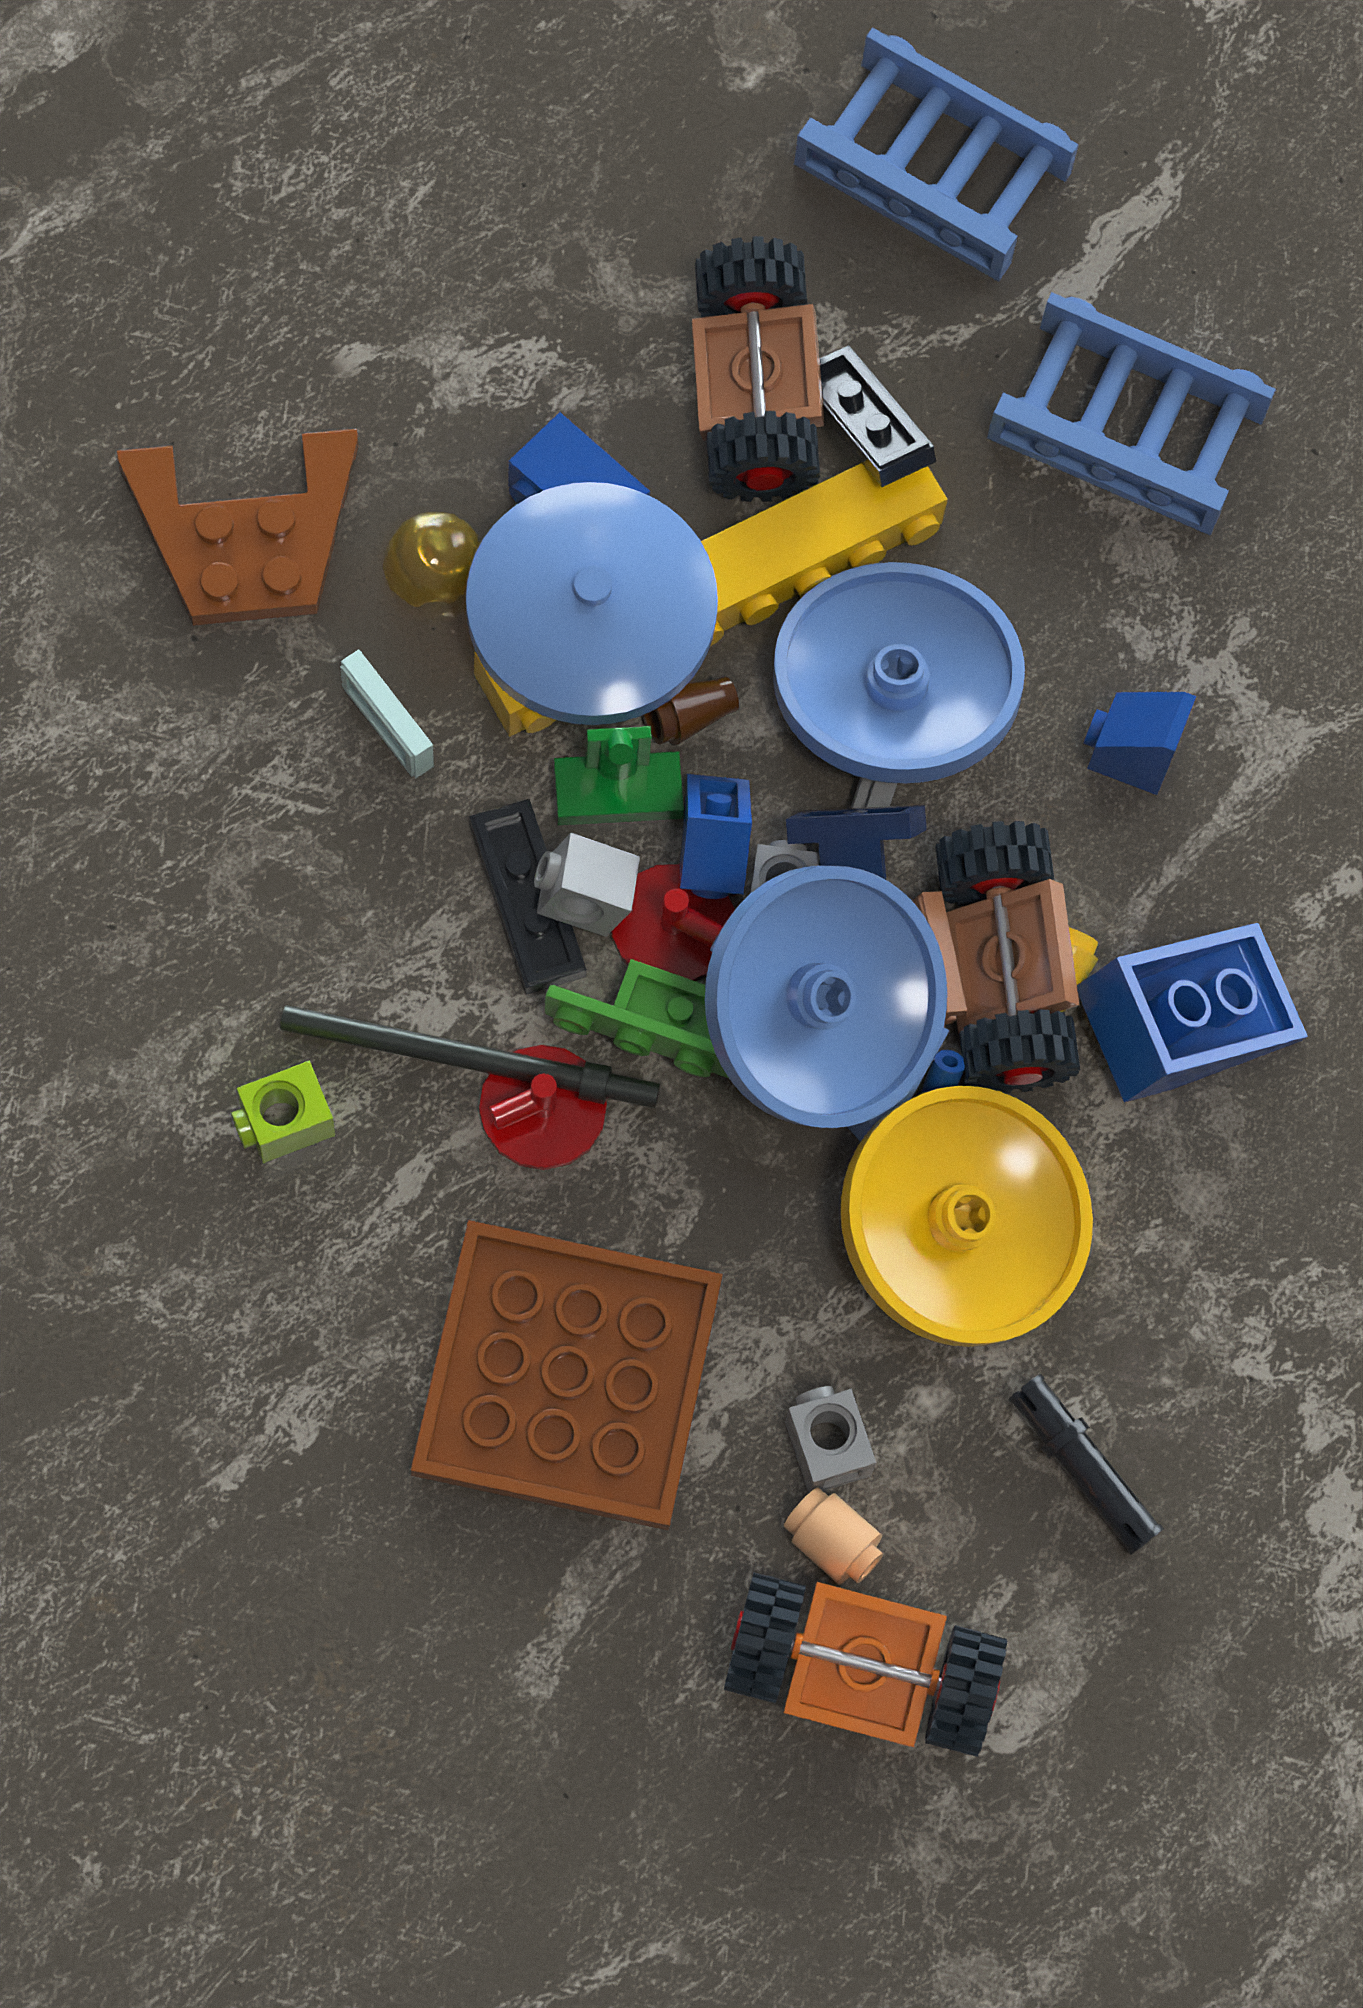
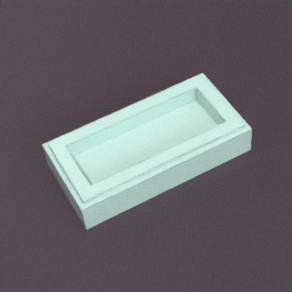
(386, 714)

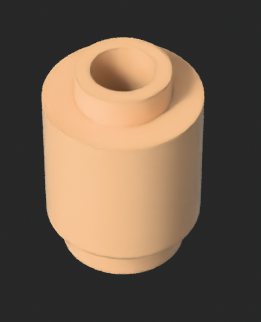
(834, 1536)

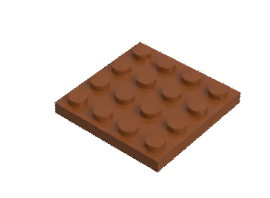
(567, 1375)

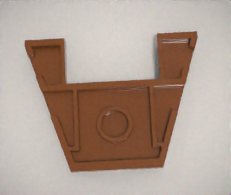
(251, 552)

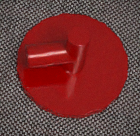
(670, 924)
(536, 1120)

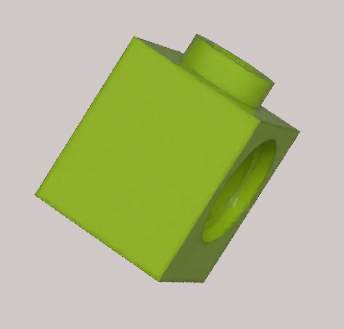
(292, 1086)

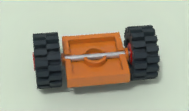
(866, 1664)

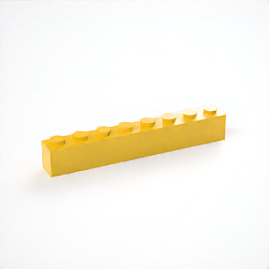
(789, 552)

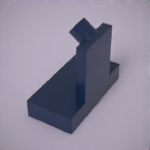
(856, 834)

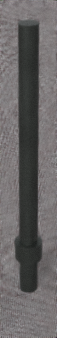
(593, 1081)

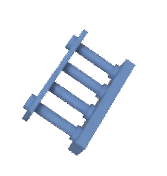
(934, 208)
(1135, 470)

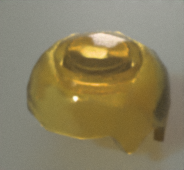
(430, 558)

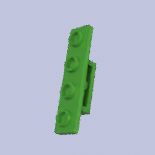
(649, 1014)

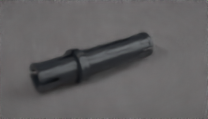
(1085, 1463)

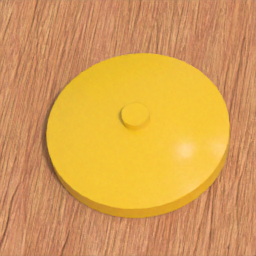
(966, 1216)

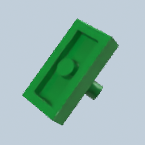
(618, 780)

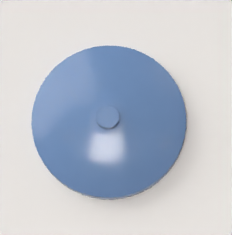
(591, 603)
(898, 672)
(826, 996)

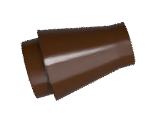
(692, 710)

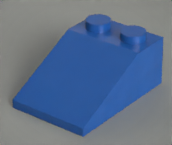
(1189, 1010)

